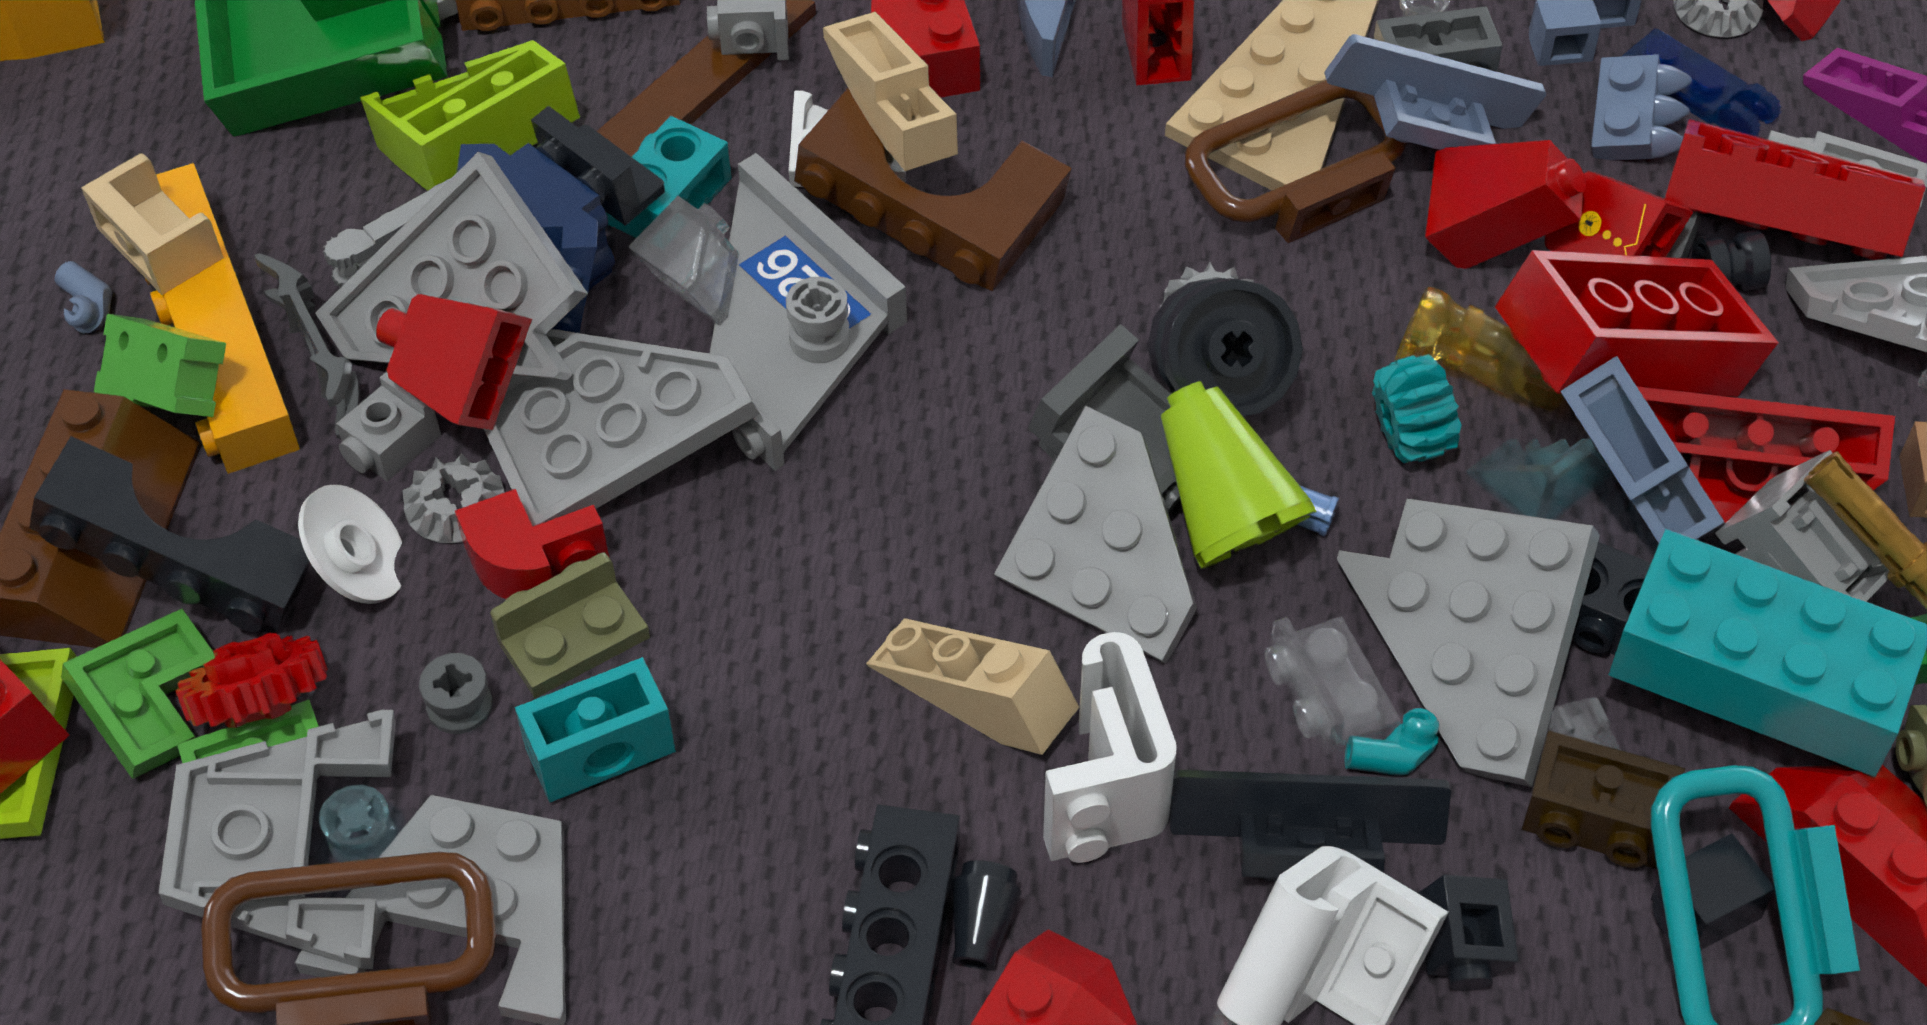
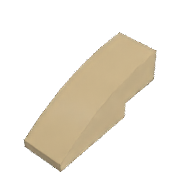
(893, 90)

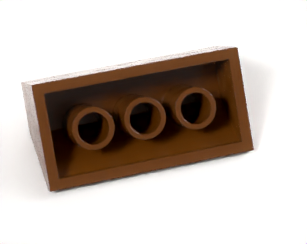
(65, 592)

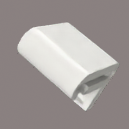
(1131, 758)
(1334, 938)

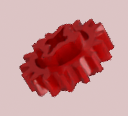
(251, 680)

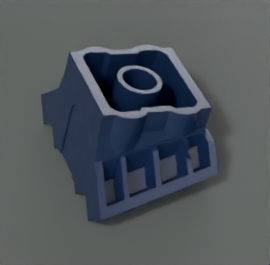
(565, 211)

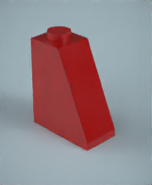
(1500, 198)

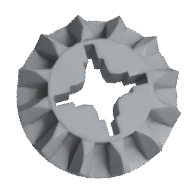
(1712, 20)
(426, 504)

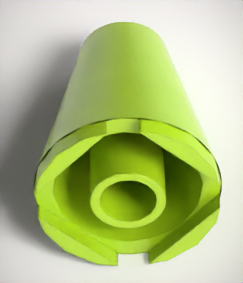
(1227, 476)

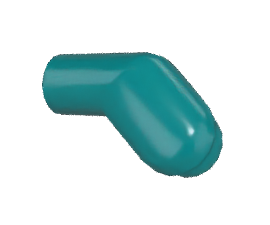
(1400, 751)

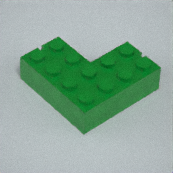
(310, 56)

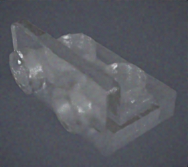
(1330, 683)

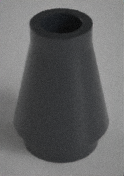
(982, 909)

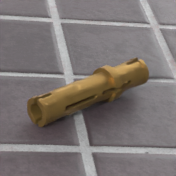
(1872, 523)

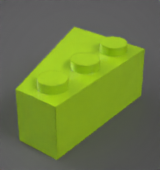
(483, 106)

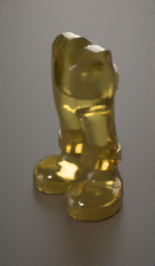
(1477, 347)

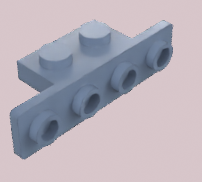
(1433, 97)

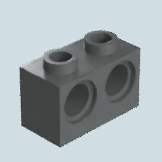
(1455, 35)

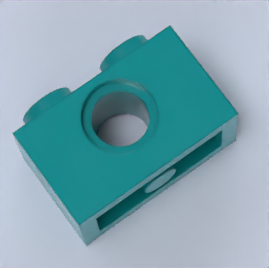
(596, 729)

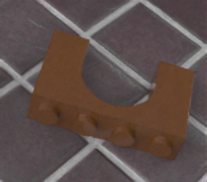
(967, 233)

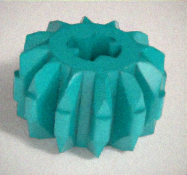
(1416, 408)

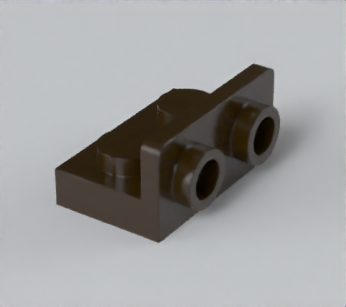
(1596, 799)

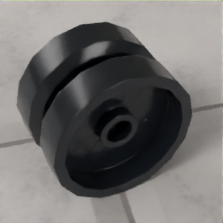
(1260, 336)

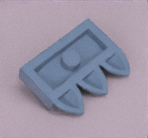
(1635, 108)

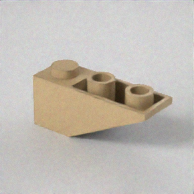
(984, 681)

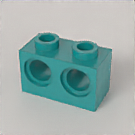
(689, 163)

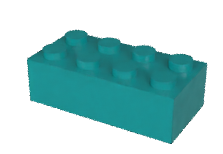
(1771, 652)

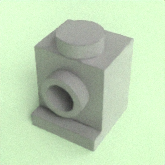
(750, 26)
(387, 430)

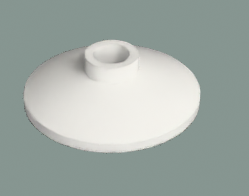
(350, 543)

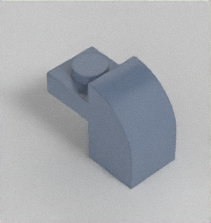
(1570, 28)

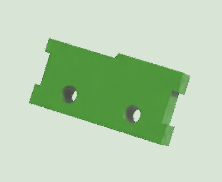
(159, 365)

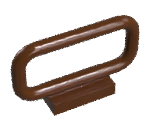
(1308, 201)
(361, 998)

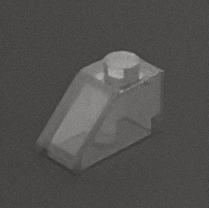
(691, 256)

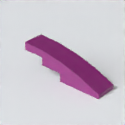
(1876, 95)

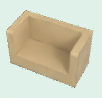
(149, 226)

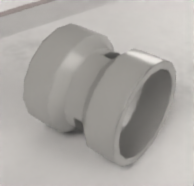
(818, 319)

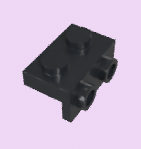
(615, 176)

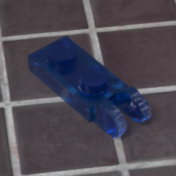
(1714, 92)

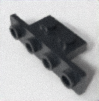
(1293, 815)

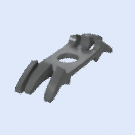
(335, 373)

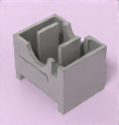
(1801, 535)

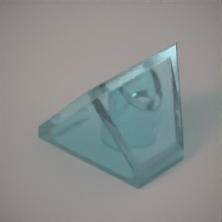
(1541, 479)

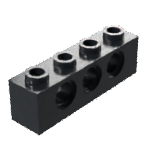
(900, 848)

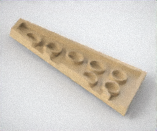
(1275, 61)

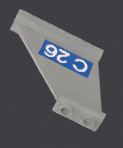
(778, 244)

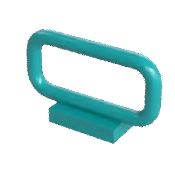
(1806, 885)

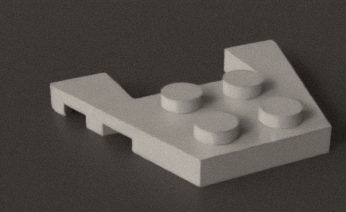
(256, 814)
(527, 883)

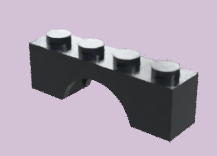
(93, 508)

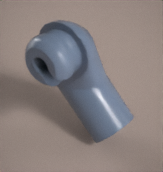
(90, 297)

